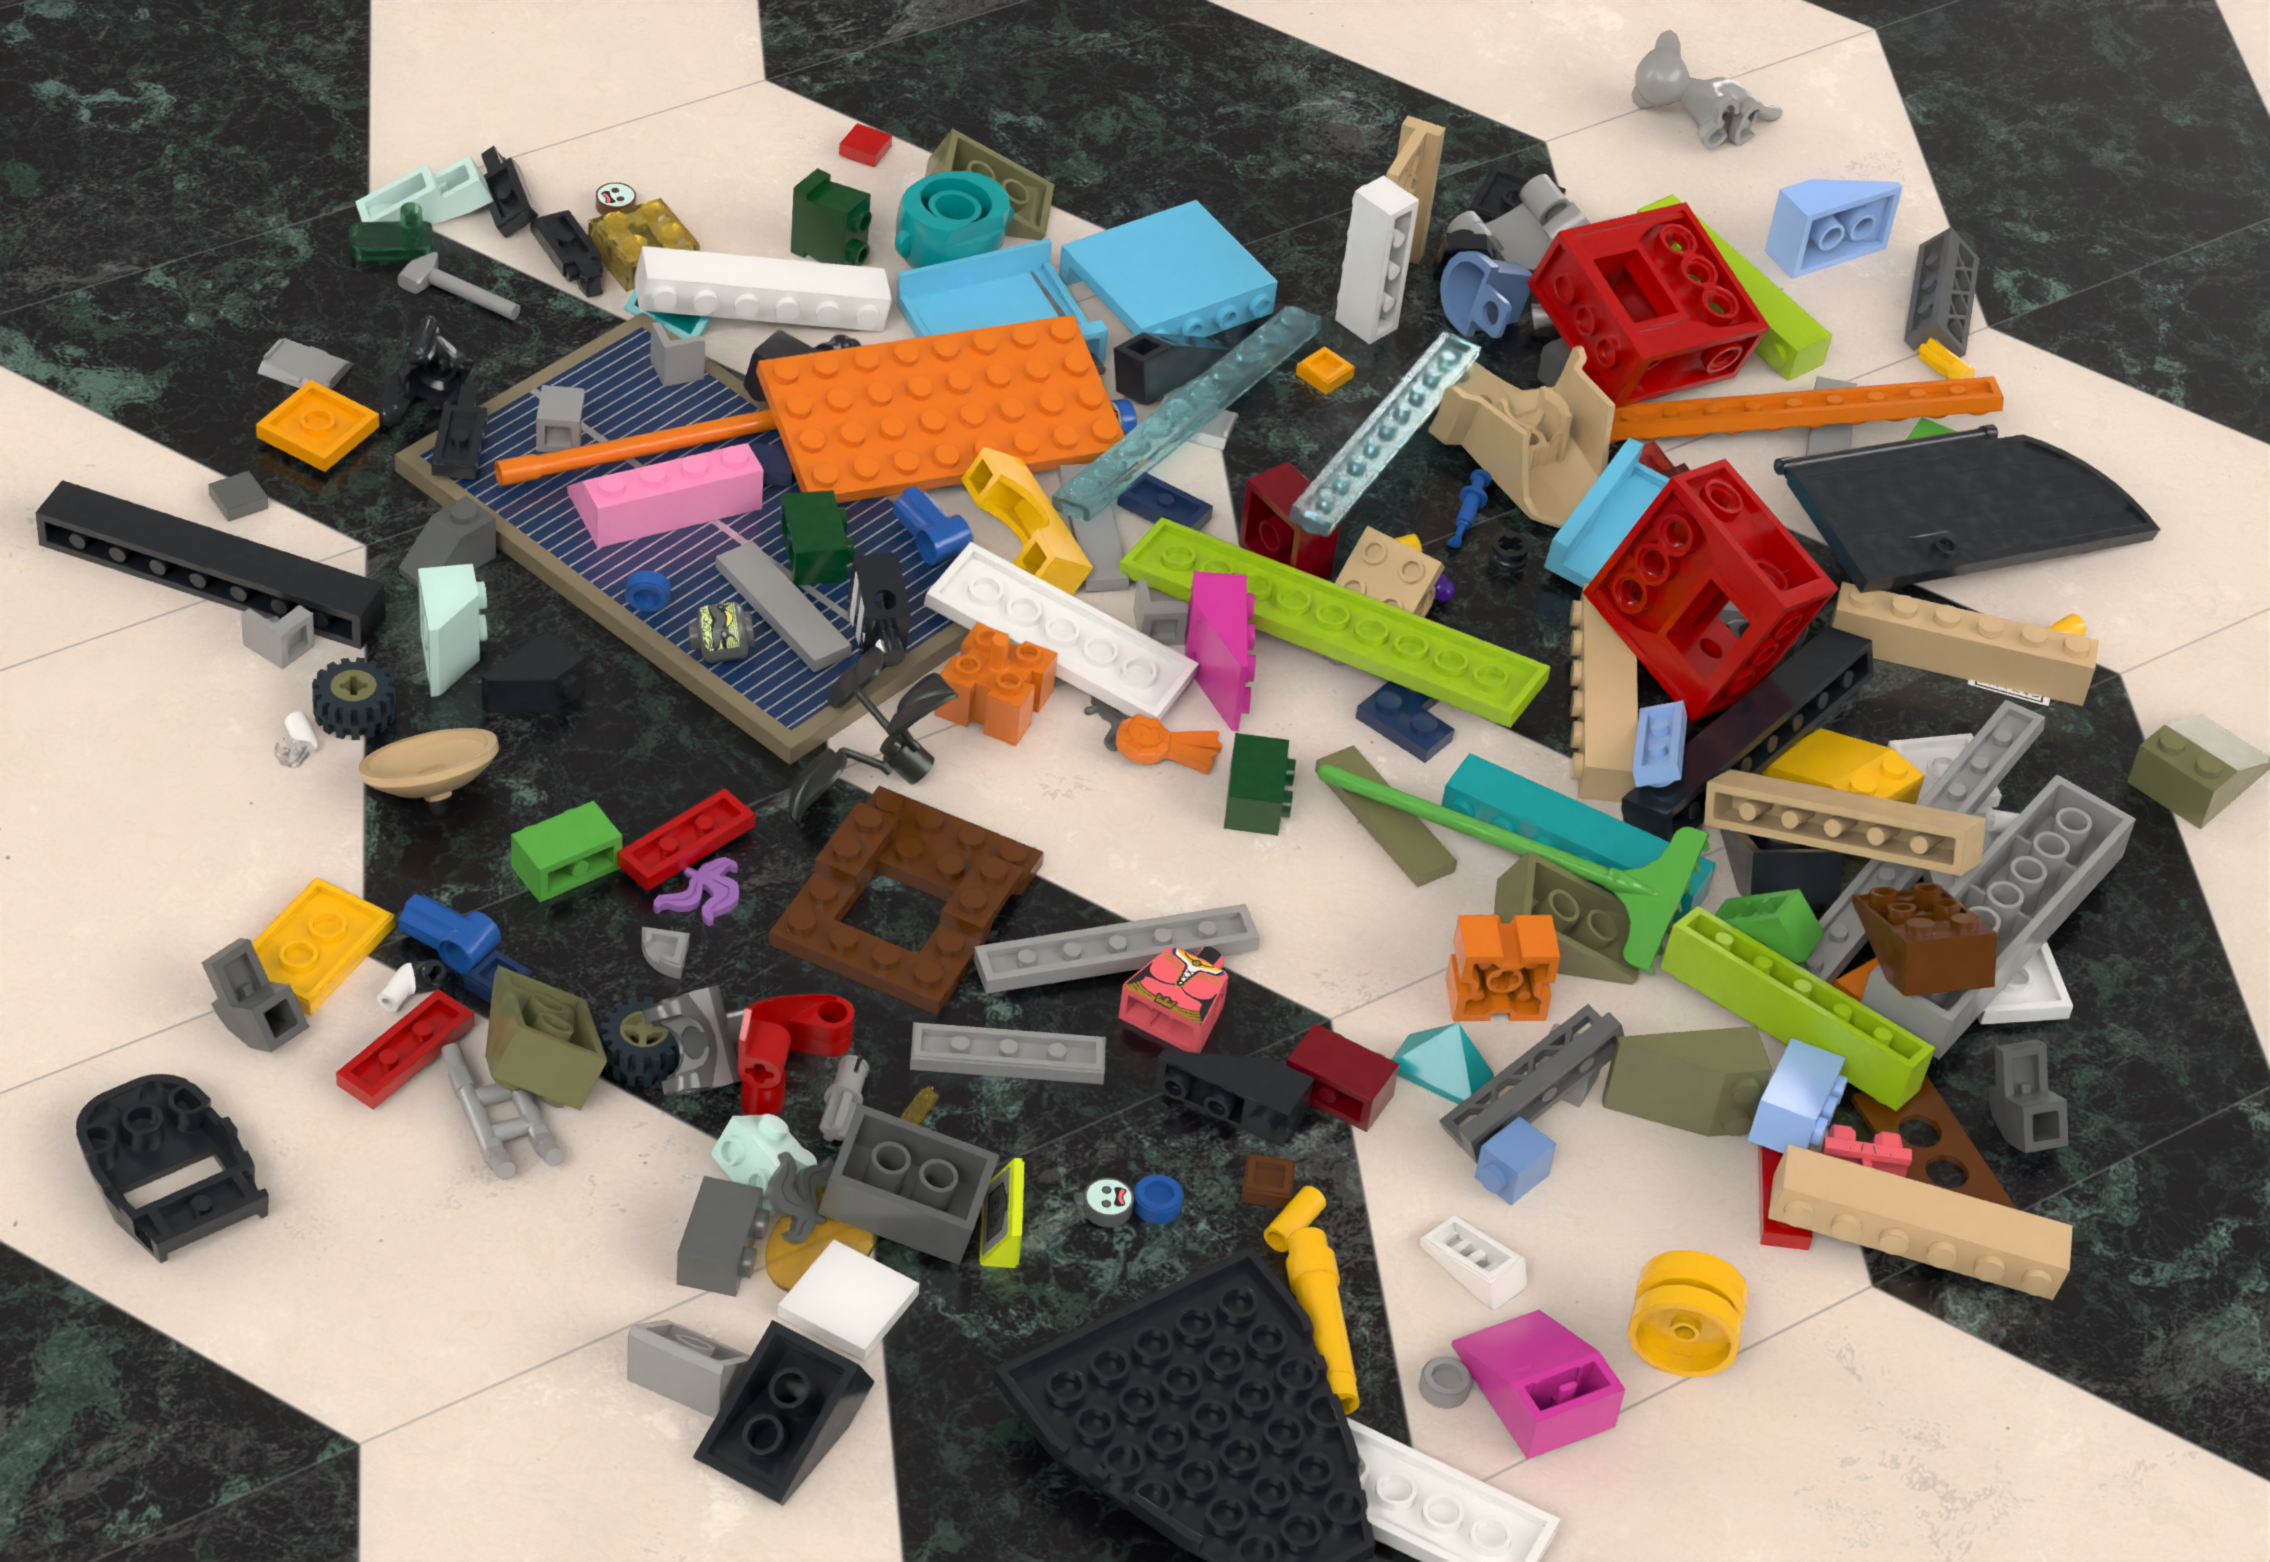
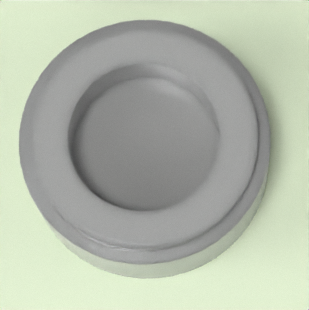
(1445, 1382)

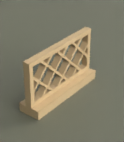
(1417, 173)

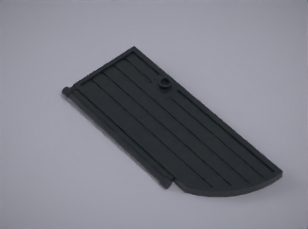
(1959, 506)

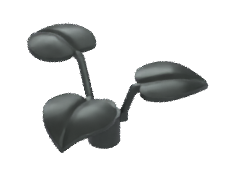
(899, 749)

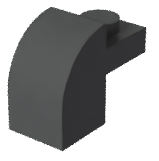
(249, 1004)
(2022, 1104)

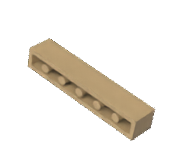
(1969, 644)
(1603, 706)
(1845, 822)
(1920, 1222)

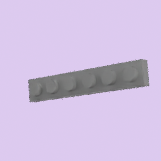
(1111, 948)

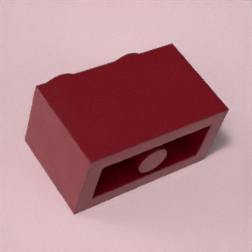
(1348, 1077)

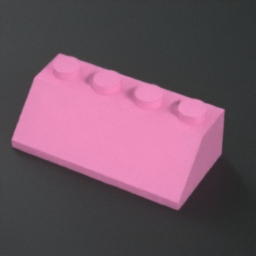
(669, 495)

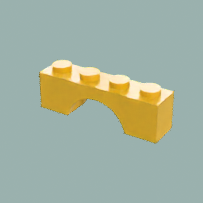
(1011, 493)

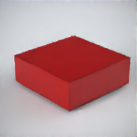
(865, 145)

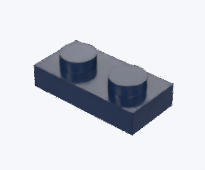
(1157, 499)

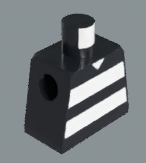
(883, 621)

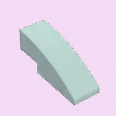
(441, 195)

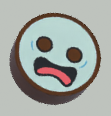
(614, 197)

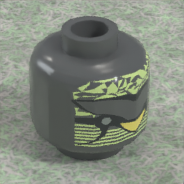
(722, 632)

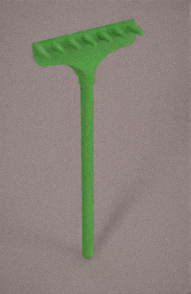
(1648, 892)

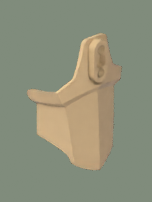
(1535, 443)

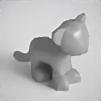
(1713, 102)

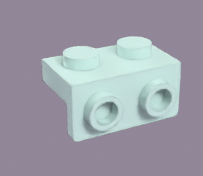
(751, 1149)

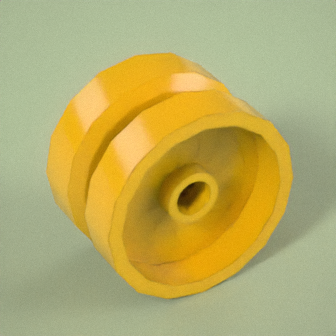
(1688, 1313)

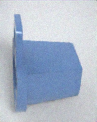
(1483, 293)

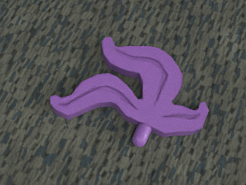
(709, 878)

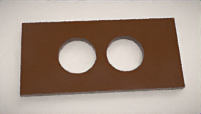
(1953, 1144)

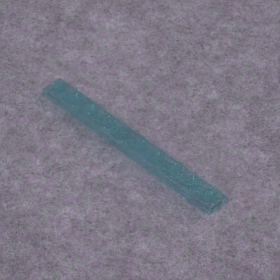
(1185, 413)
(1383, 435)

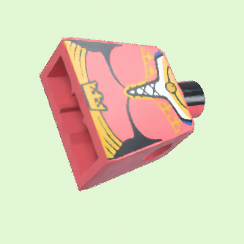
(1177, 997)

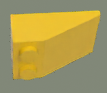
(1849, 766)

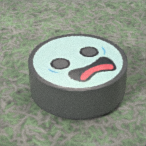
(1108, 1202)

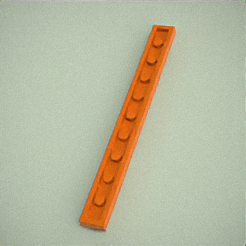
(1807, 408)

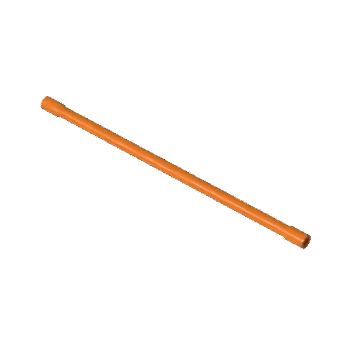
(534, 466)

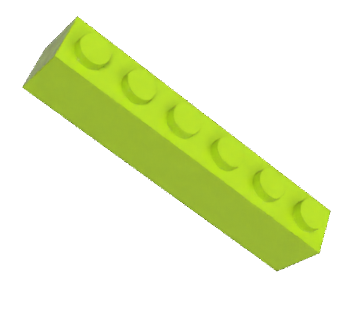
(1794, 339)
(1796, 1005)

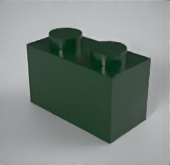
(815, 537)
(1258, 784)

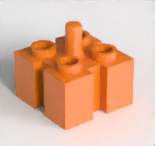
(998, 683)
(1502, 967)

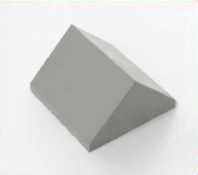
(683, 1365)

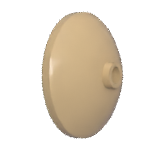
(430, 763)

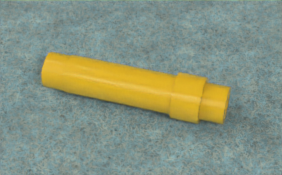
(1315, 1283)

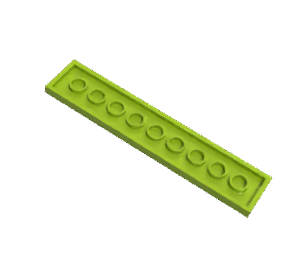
(1346, 624)

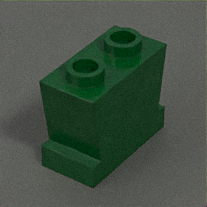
(830, 221)

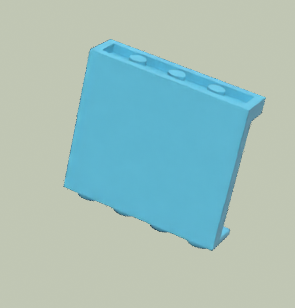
(1172, 273)
(989, 293)
(1604, 516)

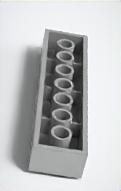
(2024, 893)

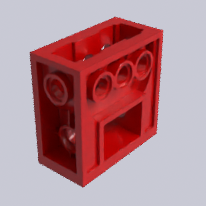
(1638, 310)
(1680, 566)

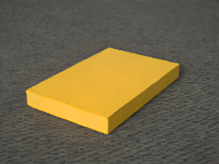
(320, 941)

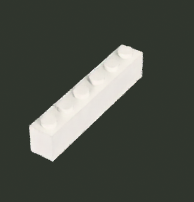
(762, 289)

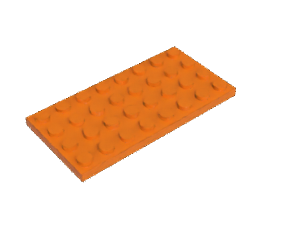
(929, 404)

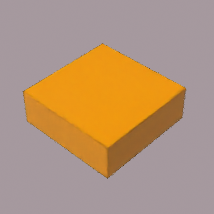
(1325, 370)

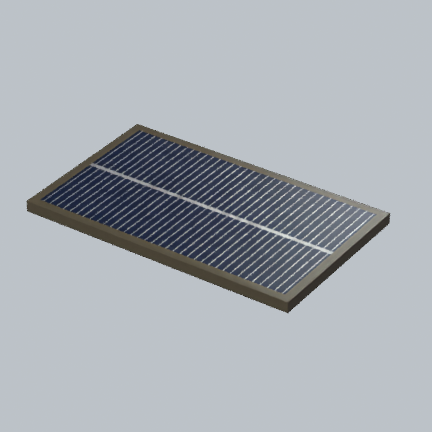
(538, 526)

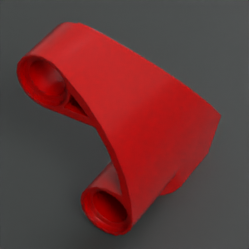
(784, 1023)

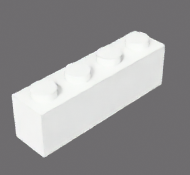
(1376, 259)

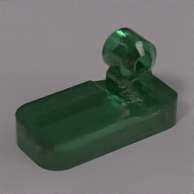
(393, 239)

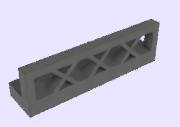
(1942, 293)
(1541, 1086)

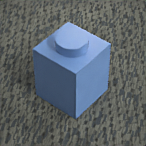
(1515, 1160)

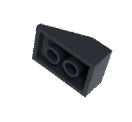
(1775, 865)
(783, 1413)

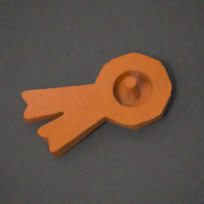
(1149, 742)

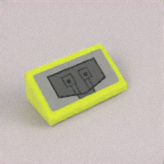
(1003, 1217)

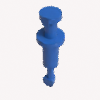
(1472, 499)

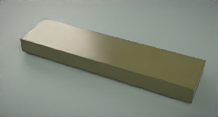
(1398, 832)

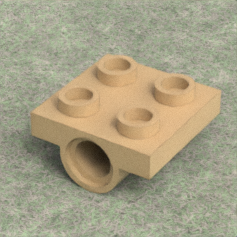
(1391, 573)

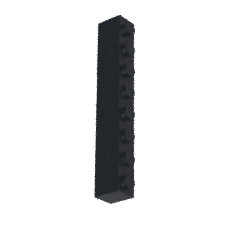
(209, 562)
(1756, 729)

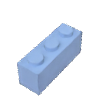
(1799, 1098)

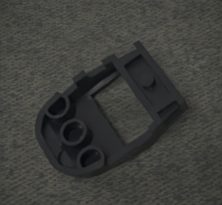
(155, 1130)

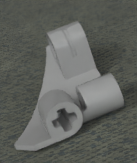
(1529, 228)

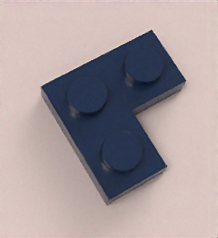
(1404, 720)

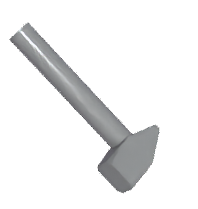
(424, 272)

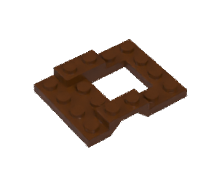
(926, 851)

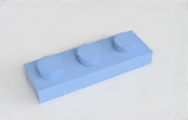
(1660, 744)

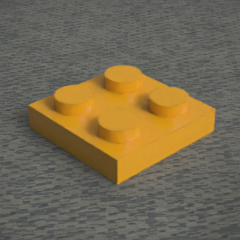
(317, 425)

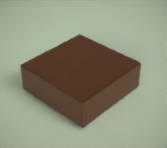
(1268, 1181)

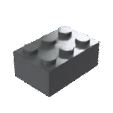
(908, 1184)

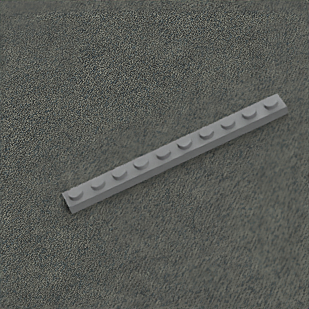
(1958, 790)

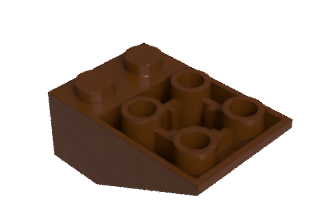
(1927, 940)

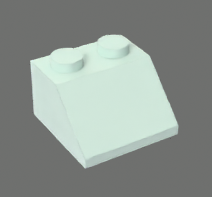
(450, 622)

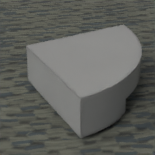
(665, 950)

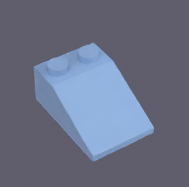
(1830, 223)

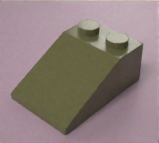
(1027, 191)
(2196, 768)
(1587, 919)
(542, 1041)
(1690, 1079)

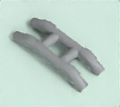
(492, 1135)

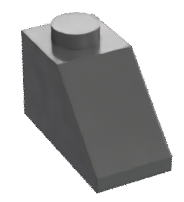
(452, 537)

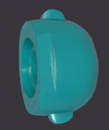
(951, 218)

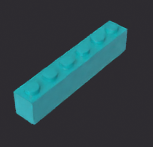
(1560, 822)

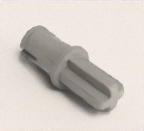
(843, 1097)

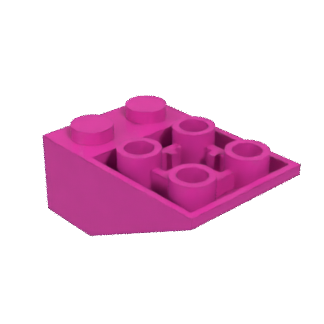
(1220, 641)
(1542, 1381)

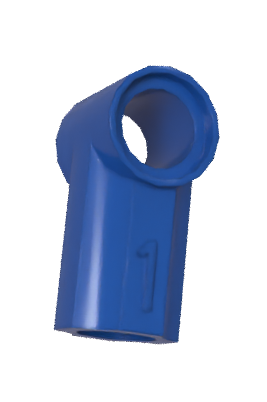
(935, 532)
(458, 938)

